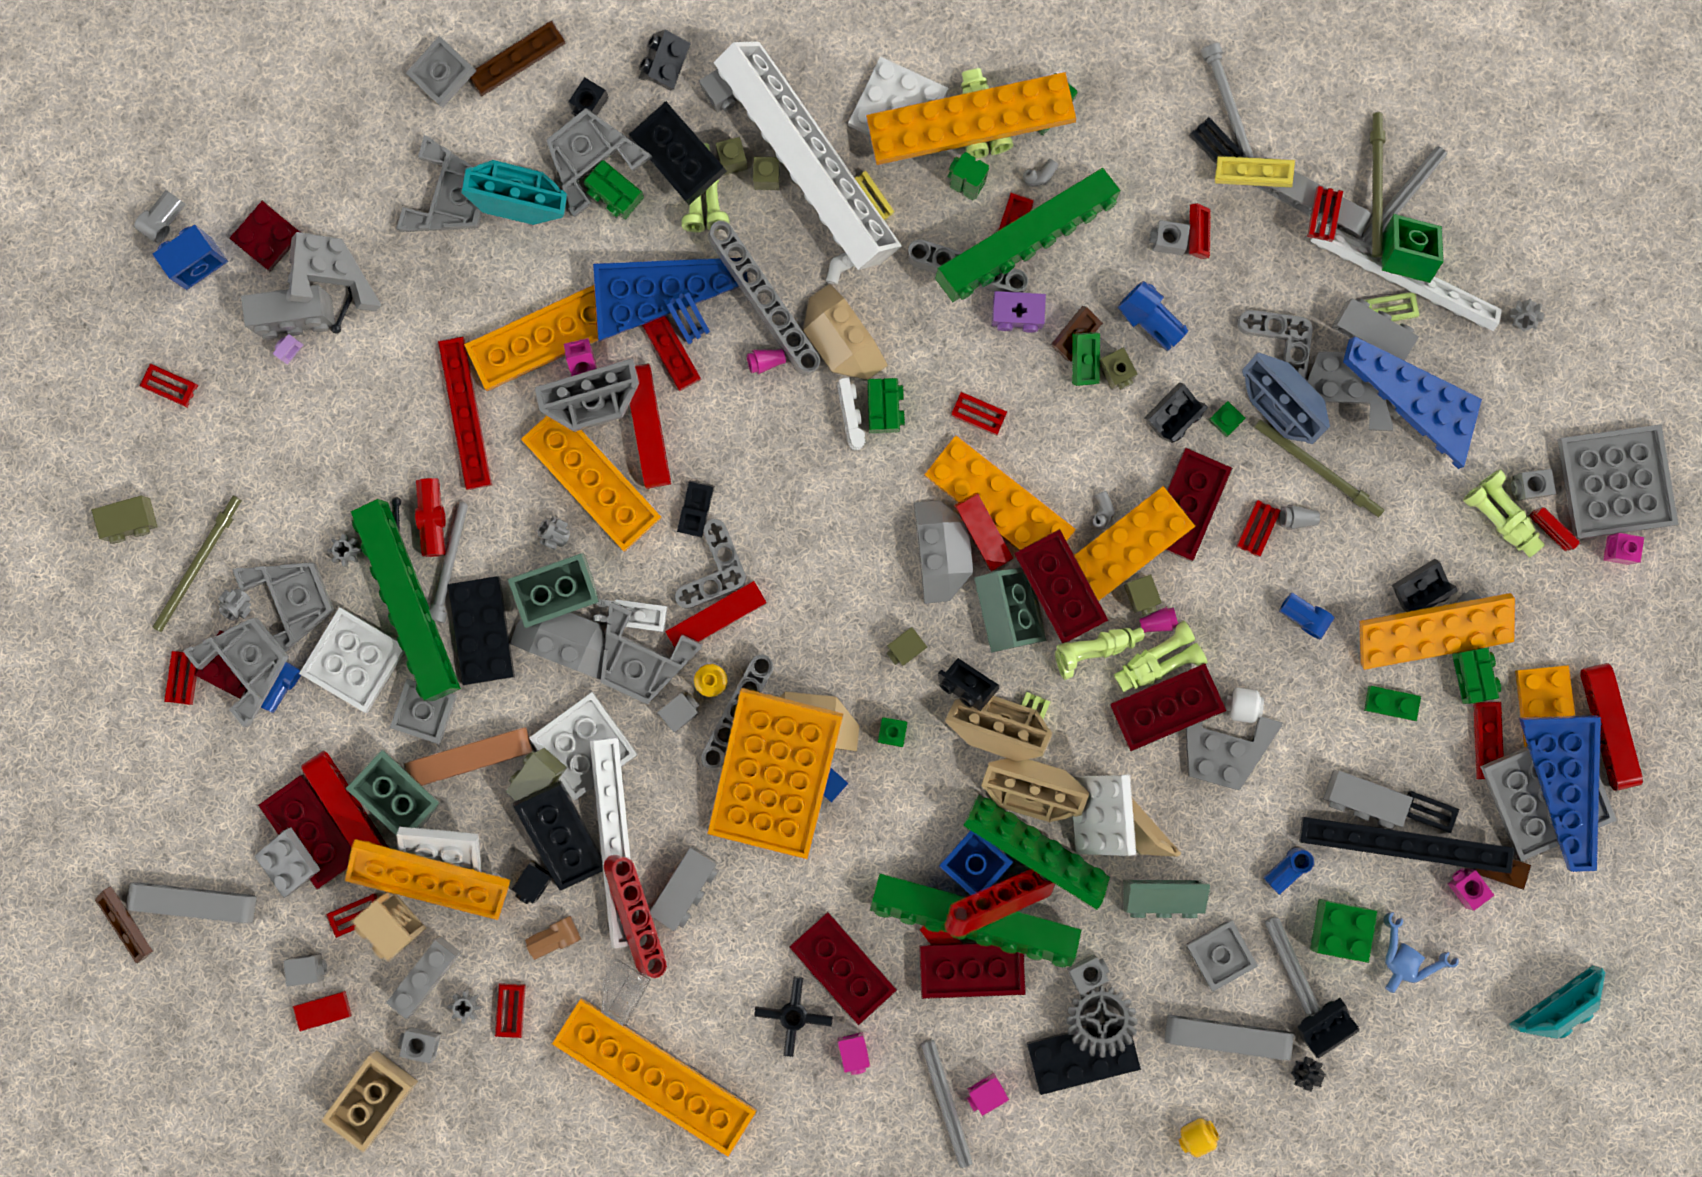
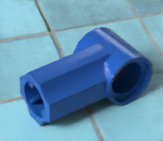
(1312, 619)
(285, 681)
(1286, 872)

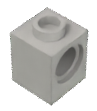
(718, 91)
(1177, 230)
(1543, 480)
(679, 711)
(304, 969)
(1076, 973)
(430, 1045)

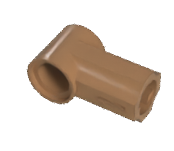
(557, 936)

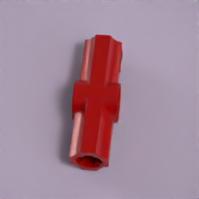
(430, 517)

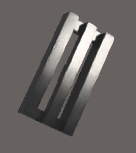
(1220, 134)
(1451, 820)

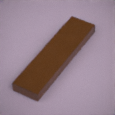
(517, 58)

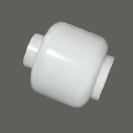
(1245, 705)

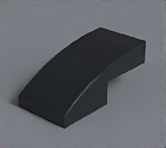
(695, 508)

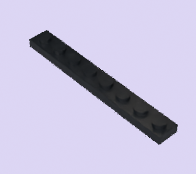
(1406, 845)

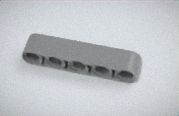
(1301, 196)
(935, 251)
(726, 719)
(191, 902)
(1229, 1037)

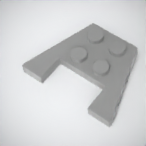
(582, 146)
(449, 206)
(326, 261)
(1341, 385)
(296, 593)
(251, 656)
(636, 668)
(1225, 758)

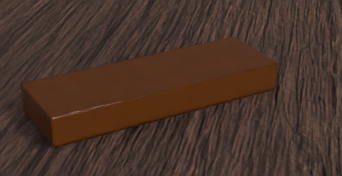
(123, 925)

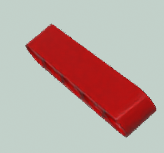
(649, 431)
(1615, 735)
(339, 802)
(1015, 895)
(644, 923)

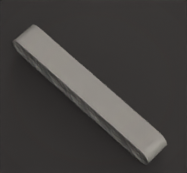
(762, 285)

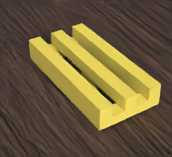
(865, 176)

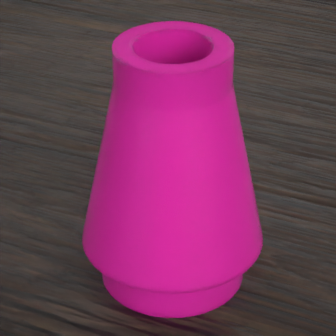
(763, 360)
(1161, 620)

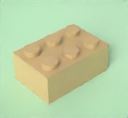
(388, 925)
(369, 1101)

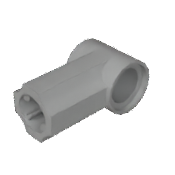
(156, 221)

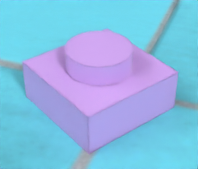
(287, 348)

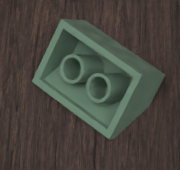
(554, 590)
(1009, 609)
(393, 794)
(1165, 897)

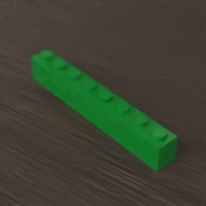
(1027, 235)
(404, 600)
(1013, 933)

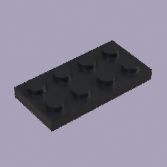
(678, 153)
(481, 630)
(559, 835)
(1062, 1064)

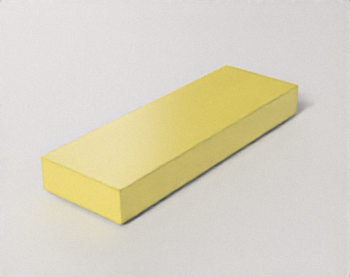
(1255, 171)

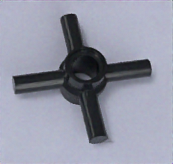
(791, 1028)

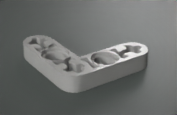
(1292, 339)
(724, 569)

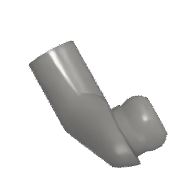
(1040, 177)
(1105, 512)

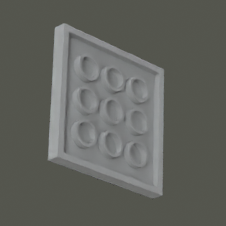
(1617, 481)
(1523, 805)

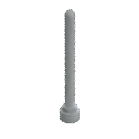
(1212, 54)
(437, 609)

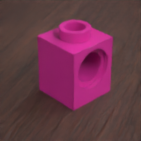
(579, 352)
(1623, 548)
(1480, 894)
(854, 1053)
(987, 1095)

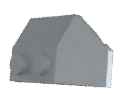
(589, 396)
(942, 551)
(566, 641)

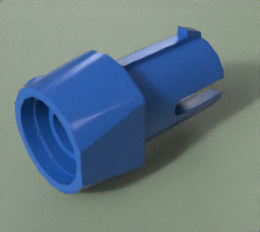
(1145, 308)

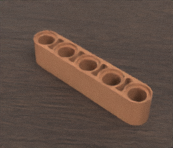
(470, 757)

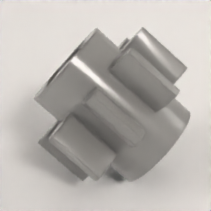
(1527, 314)
(553, 533)
(348, 556)
(234, 604)
(459, 1011)

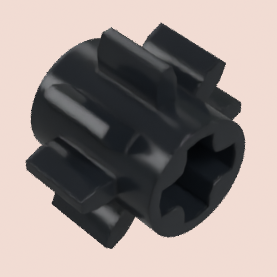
(1308, 1074)

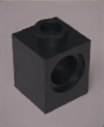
(585, 90)
(531, 883)

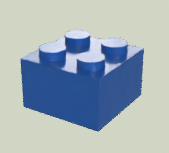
(189, 257)
(976, 863)

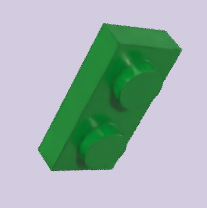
(1086, 359)
(1392, 703)

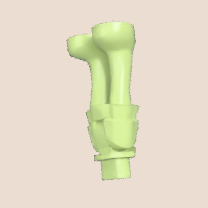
(973, 82)
(694, 220)
(1516, 527)
(1105, 645)
(1144, 667)

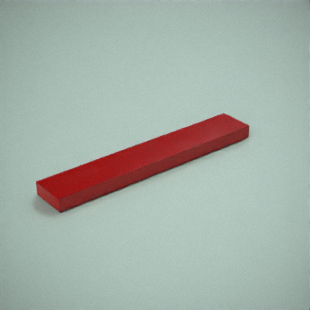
(465, 413)

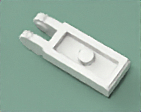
(851, 416)
(643, 617)

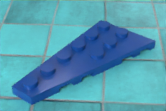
(636, 291)
(1425, 401)
(1567, 768)

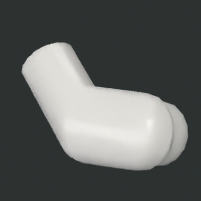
(837, 265)

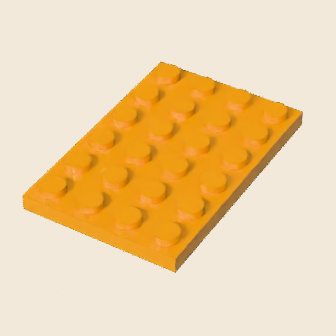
(775, 773)

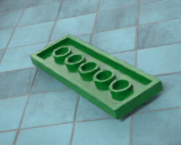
(1037, 851)

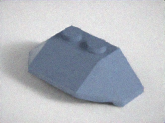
(1285, 399)

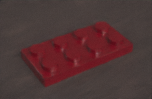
(1197, 490)
(1061, 586)
(1168, 707)
(302, 810)
(843, 968)
(970, 971)

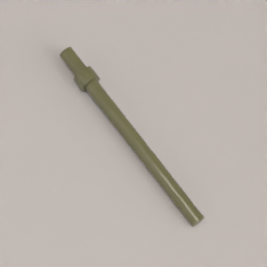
(1377, 139)
(1359, 498)
(222, 520)

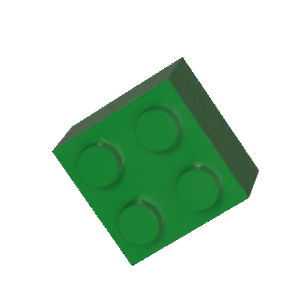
(1412, 248)
(1343, 930)

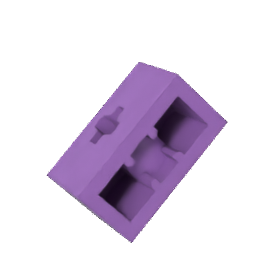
(1030, 304)

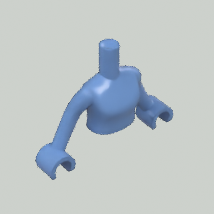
(1406, 961)

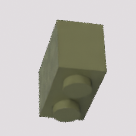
(124, 519)
(539, 771)

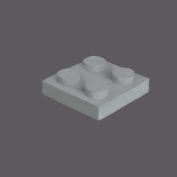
(441, 71)
(421, 717)
(287, 862)
(1221, 955)

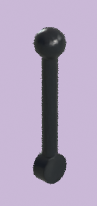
(336, 328)
(396, 502)

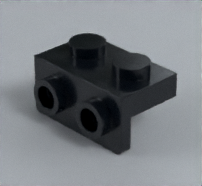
(664, 59)
(1175, 413)
(1424, 587)
(968, 684)
(1327, 1028)

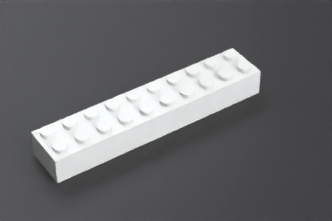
(807, 154)

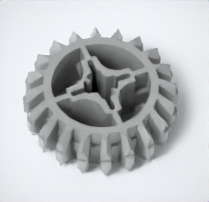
(1112, 1021)

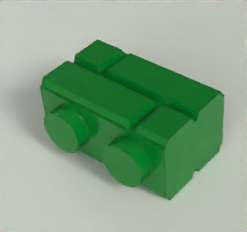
(968, 175)
(613, 190)
(884, 405)
(1476, 675)

